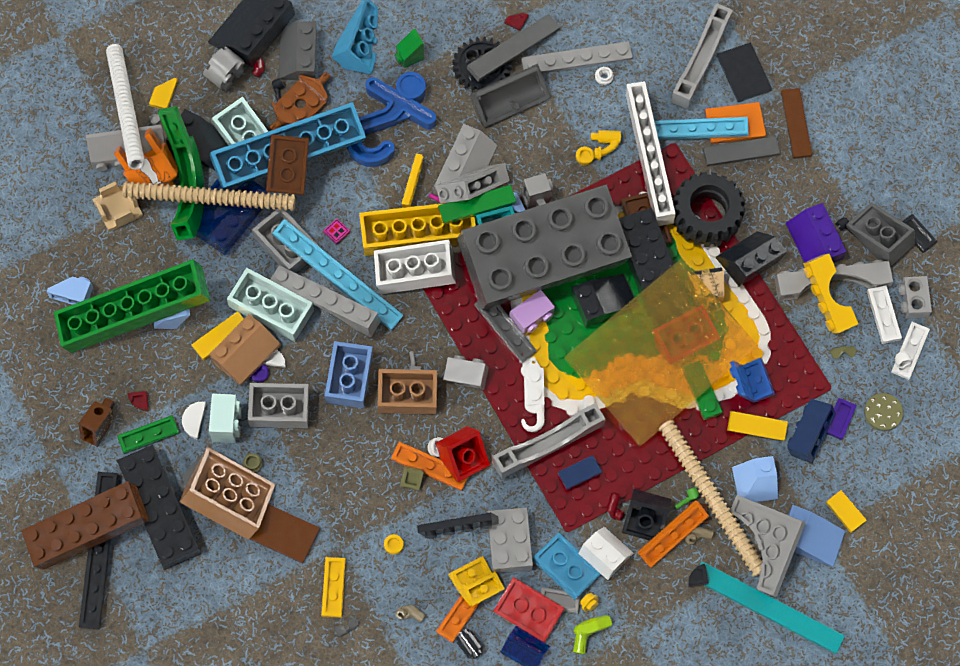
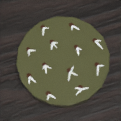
(883, 412)

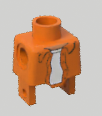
(159, 163)

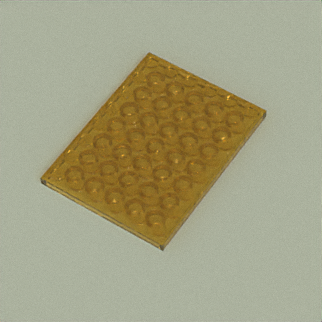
(660, 351)

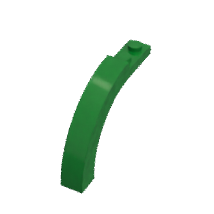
(190, 172)

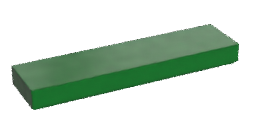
(477, 205)

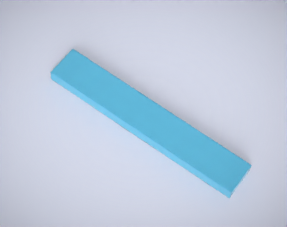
(702, 128)

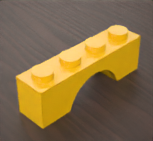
(820, 273)

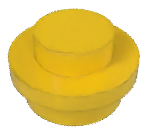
(589, 602)

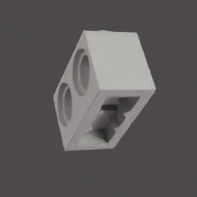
(920, 297)

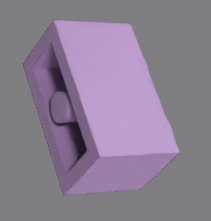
(532, 312)

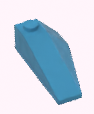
(355, 45)

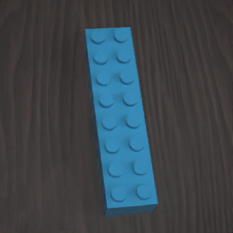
(250, 157)

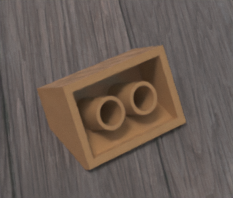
(244, 350)

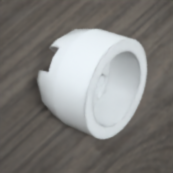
(902, 360)

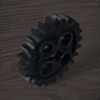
(471, 50)

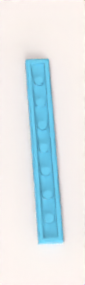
(336, 273)

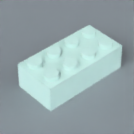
(270, 304)

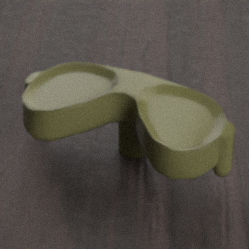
(837, 351)

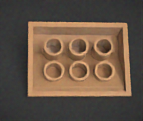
(228, 493)

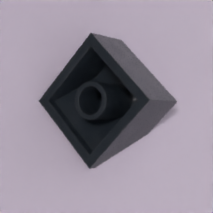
(646, 514)

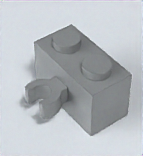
(537, 190)

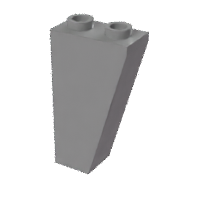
(472, 184)

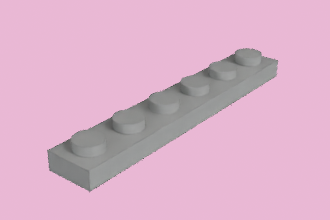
(579, 57)

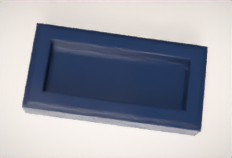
(579, 472)

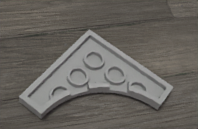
(776, 538)

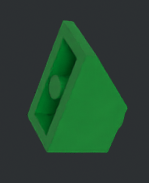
(410, 49)

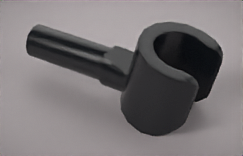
(276, 85)
(843, 222)

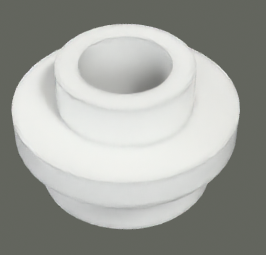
(604, 81)

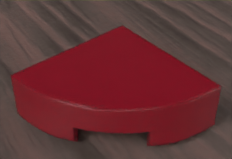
(517, 20)
(139, 400)

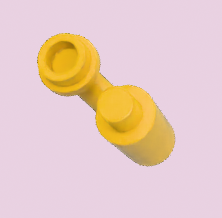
(606, 136)

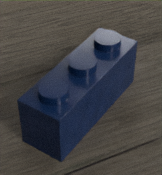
(811, 430)

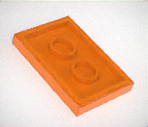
(751, 110)

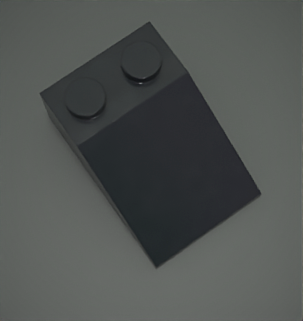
(204, 134)
(601, 298)

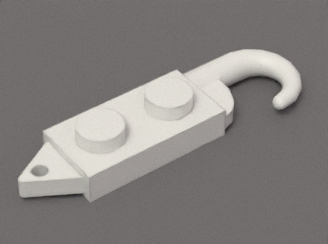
(534, 394)

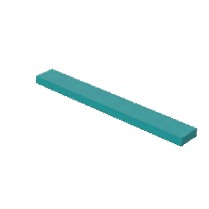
(773, 610)

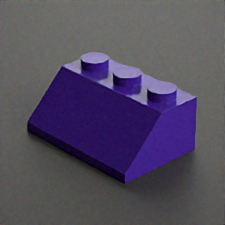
(815, 234)

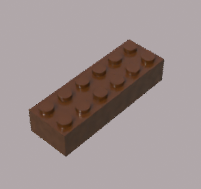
(85, 525)

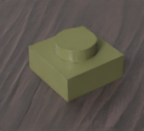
(411, 477)

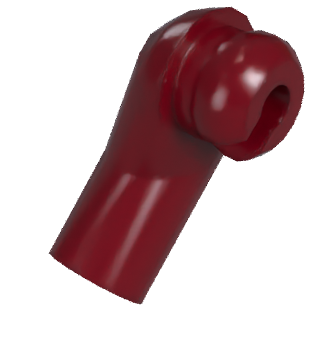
(259, 68)
(613, 508)

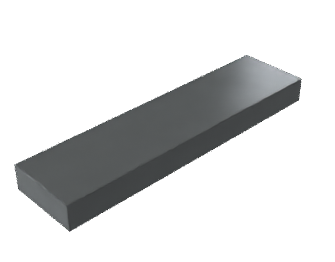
(741, 151)
(508, 331)

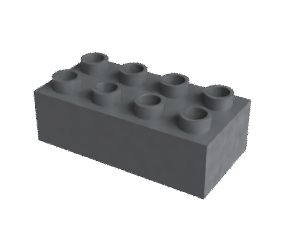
(544, 247)

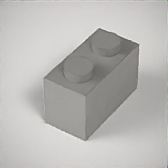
(465, 372)

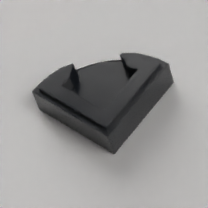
(698, 576)

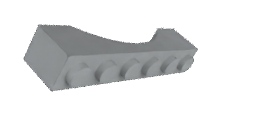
(702, 56)
(871, 275)
(347, 310)
(572, 429)

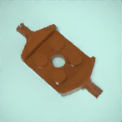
(306, 90)

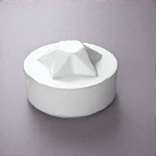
(432, 449)

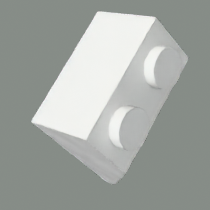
(605, 552)

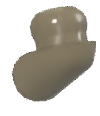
(698, 533)
(410, 611)

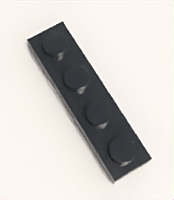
(463, 524)

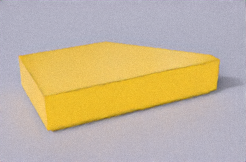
(163, 94)

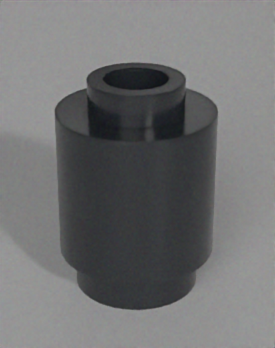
(469, 644)

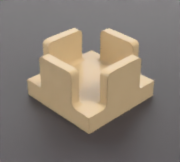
(114, 208)

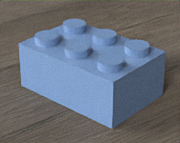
(348, 374)

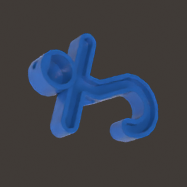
(400, 105)

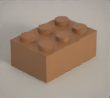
(407, 391)

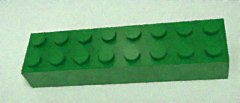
(131, 306)

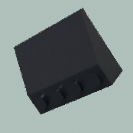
(253, 28)

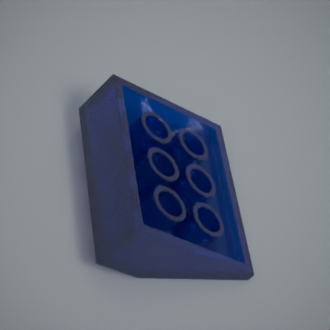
(225, 224)

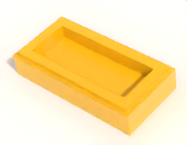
(845, 511)

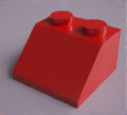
(463, 453)

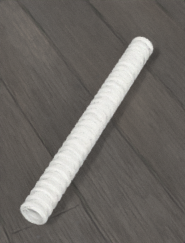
(125, 107)

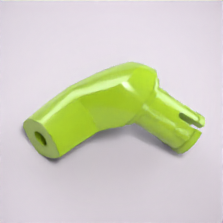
(587, 628)

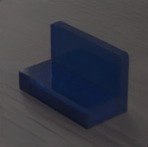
(524, 648)

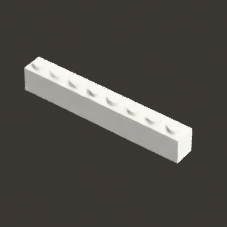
(650, 153)

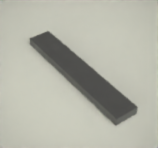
(513, 47)

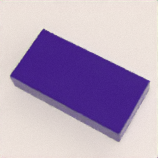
(844, 412)

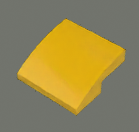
(476, 581)

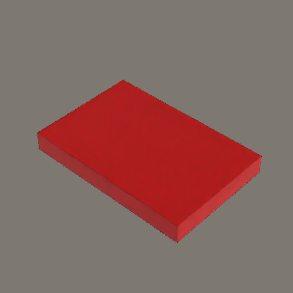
(528, 609)

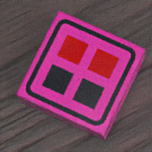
(336, 231)

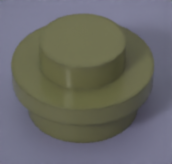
(252, 462)

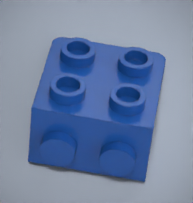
(752, 380)

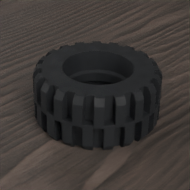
(711, 187)

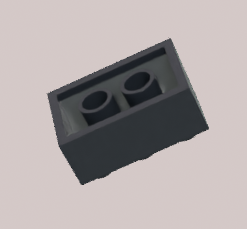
(751, 256)

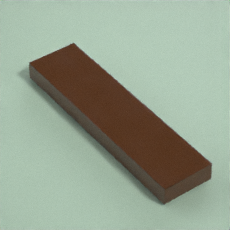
(796, 123)

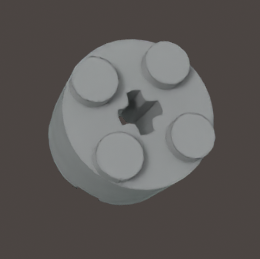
(224, 68)

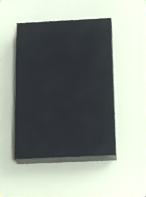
(744, 72)

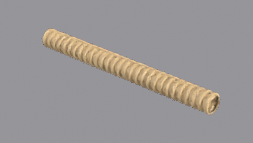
(209, 196)
(712, 497)

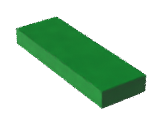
(148, 434)

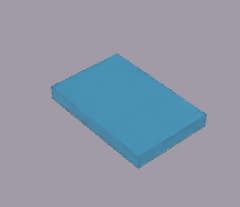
(565, 566)

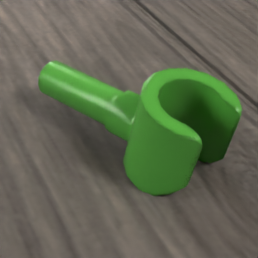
(692, 496)

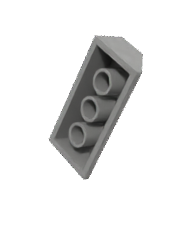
(103, 145)
(469, 153)

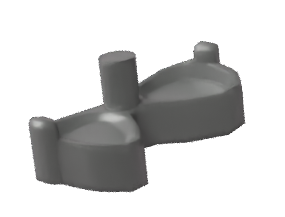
(341, 631)

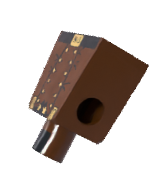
(96, 422)

